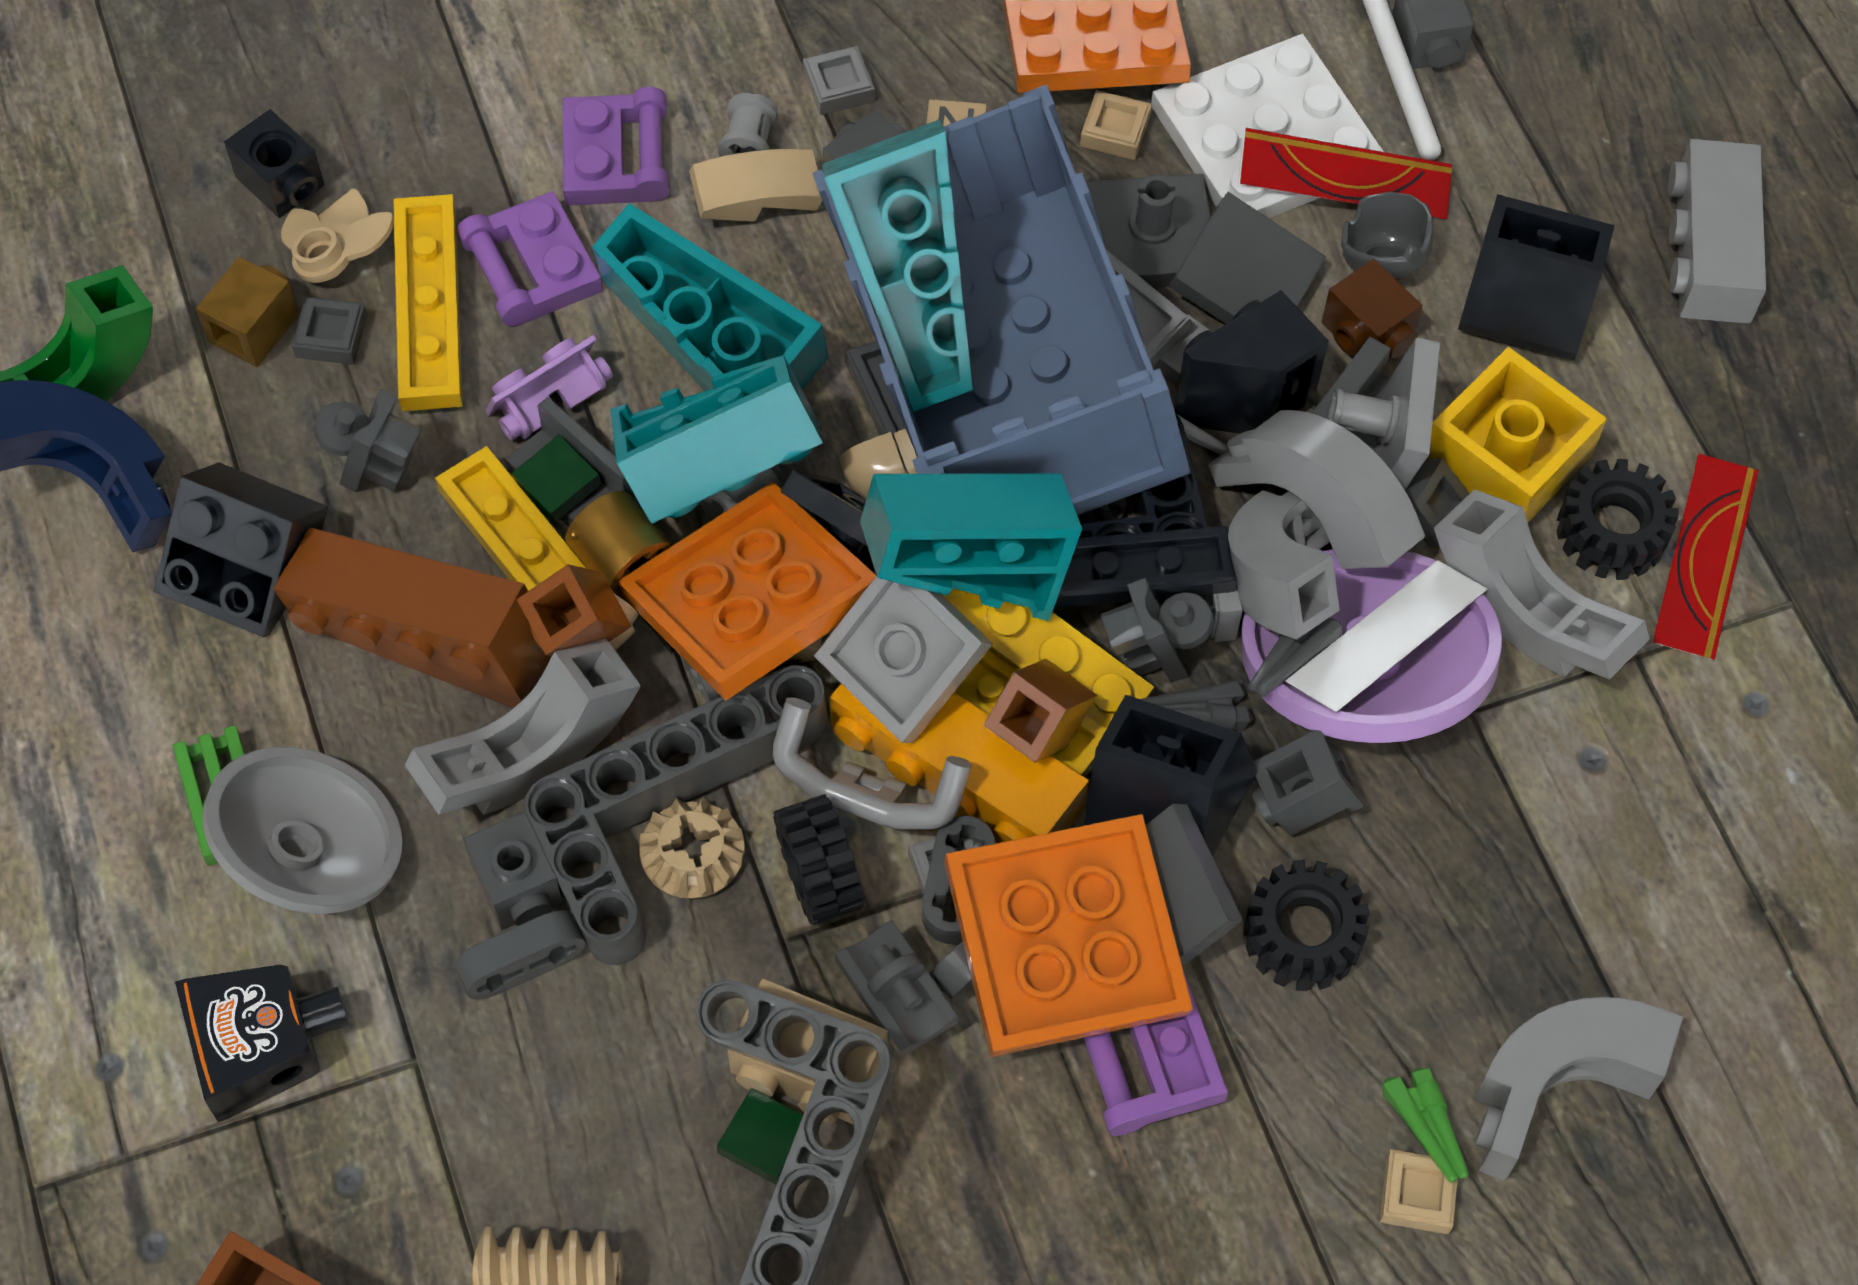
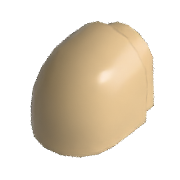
(880, 455)

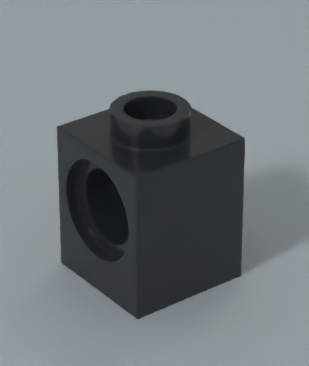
(274, 163)

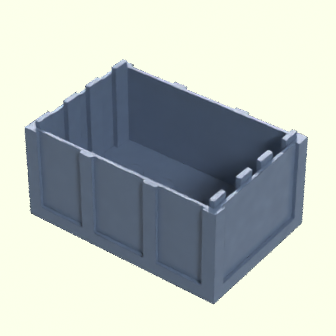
(1046, 324)

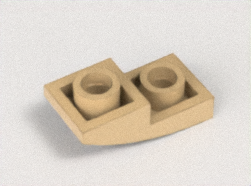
(746, 182)

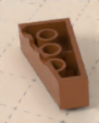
(415, 613)

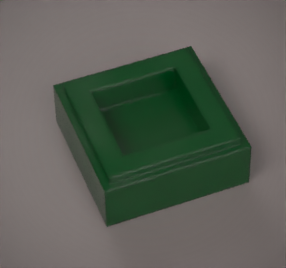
(557, 478)
(760, 1135)

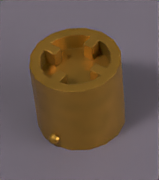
(615, 537)

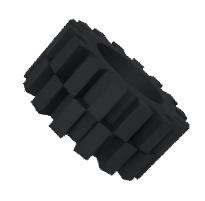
(1628, 491)
(818, 859)
(1317, 890)

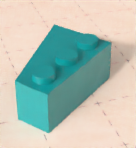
(714, 437)
(974, 534)

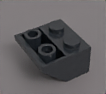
(1536, 277)
(1251, 367)
(232, 544)
(1165, 759)

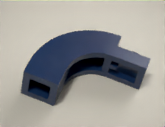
(94, 442)

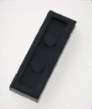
(1170, 561)

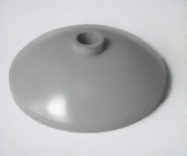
(302, 830)

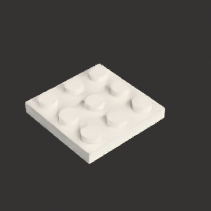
(1269, 90)

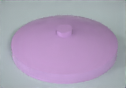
(1419, 694)

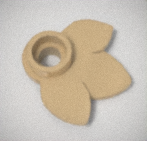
(338, 235)

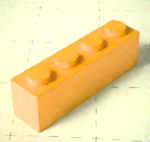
(1003, 784)

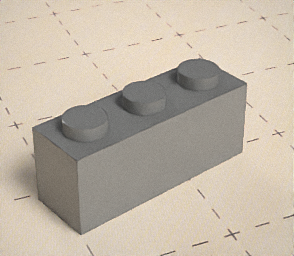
(1718, 231)

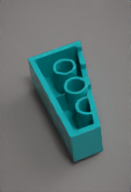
(904, 240)
(700, 305)

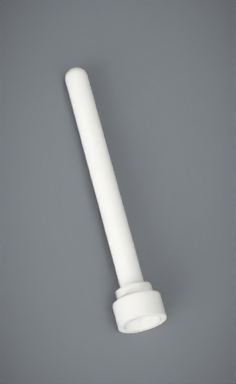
(1403, 79)

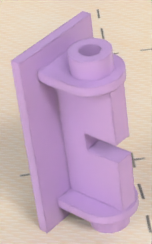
(566, 371)

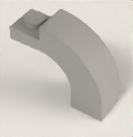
(1335, 476)
(1279, 565)
(1534, 607)
(551, 728)
(1577, 1040)

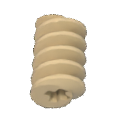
(544, 1263)

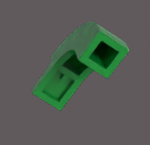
(99, 337)

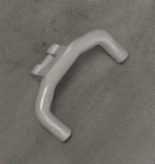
(861, 793)

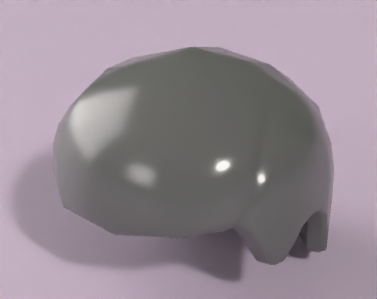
(1390, 229)

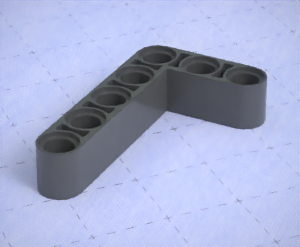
(655, 789)
(831, 1094)

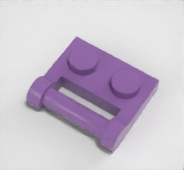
(595, 148)
(547, 251)
(1176, 1067)

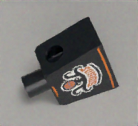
(254, 1034)

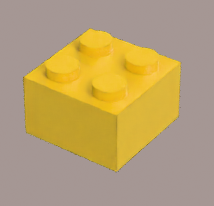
(1516, 433)

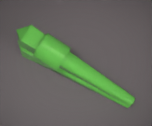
(1425, 1115)

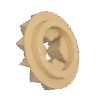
(675, 871)

